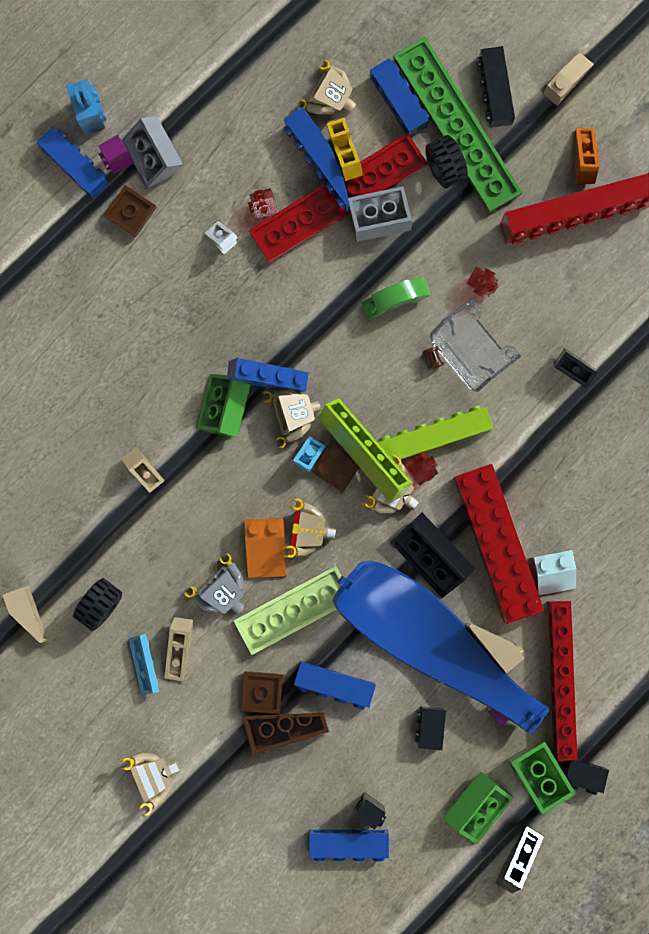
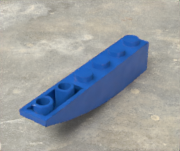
(318, 153)

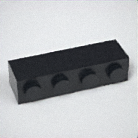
(496, 87)

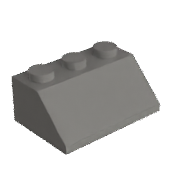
(152, 151)
(380, 214)

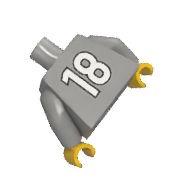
(221, 590)

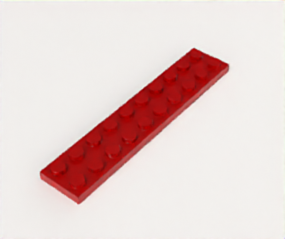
(319, 209)

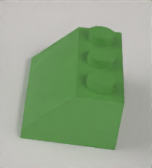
(223, 406)
(541, 777)
(478, 808)

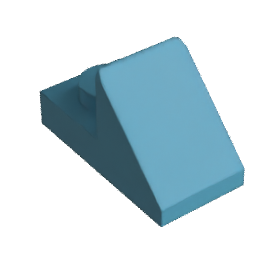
(309, 454)

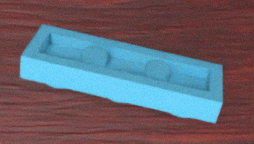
(143, 664)

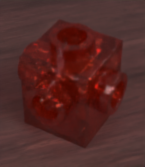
(262, 203)
(477, 279)
(422, 468)

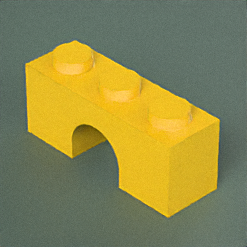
(345, 149)

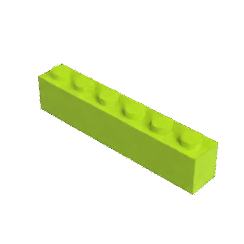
(438, 434)
(364, 450)

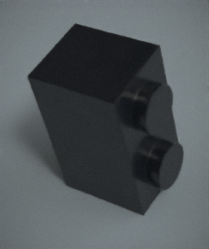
(575, 368)
(431, 728)
(586, 776)
(370, 811)

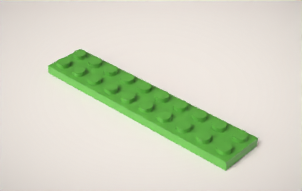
(454, 118)

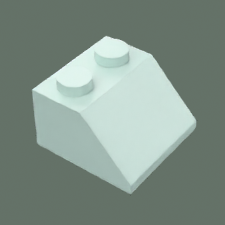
(554, 572)

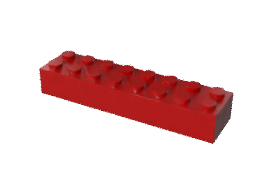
(576, 209)
(498, 544)

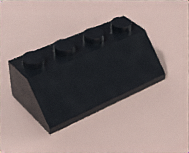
(432, 555)

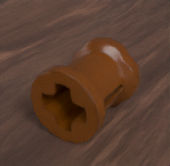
(433, 358)

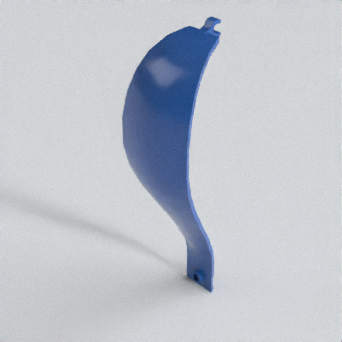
(431, 639)

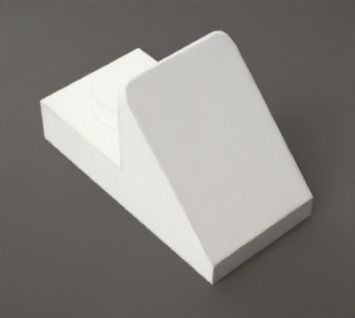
(221, 237)

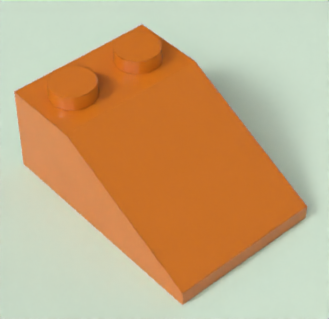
(265, 547)

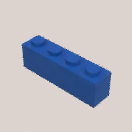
(399, 98)
(69, 159)
(266, 375)
(334, 684)
(348, 844)

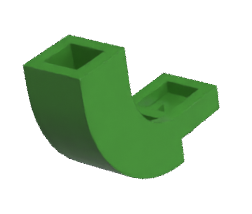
(395, 295)

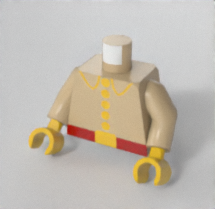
(307, 530)

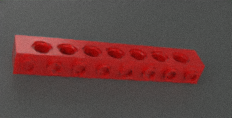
(562, 680)

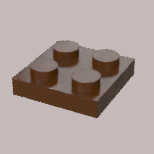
(130, 211)
(335, 466)
(262, 692)

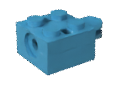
(86, 106)

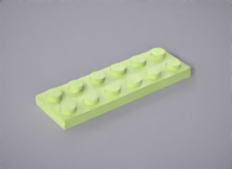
(289, 611)

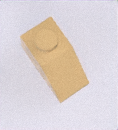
(142, 469)

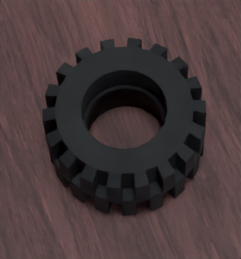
(446, 161)
(97, 604)

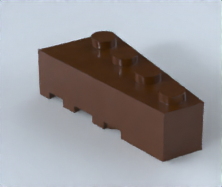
(275, 731)

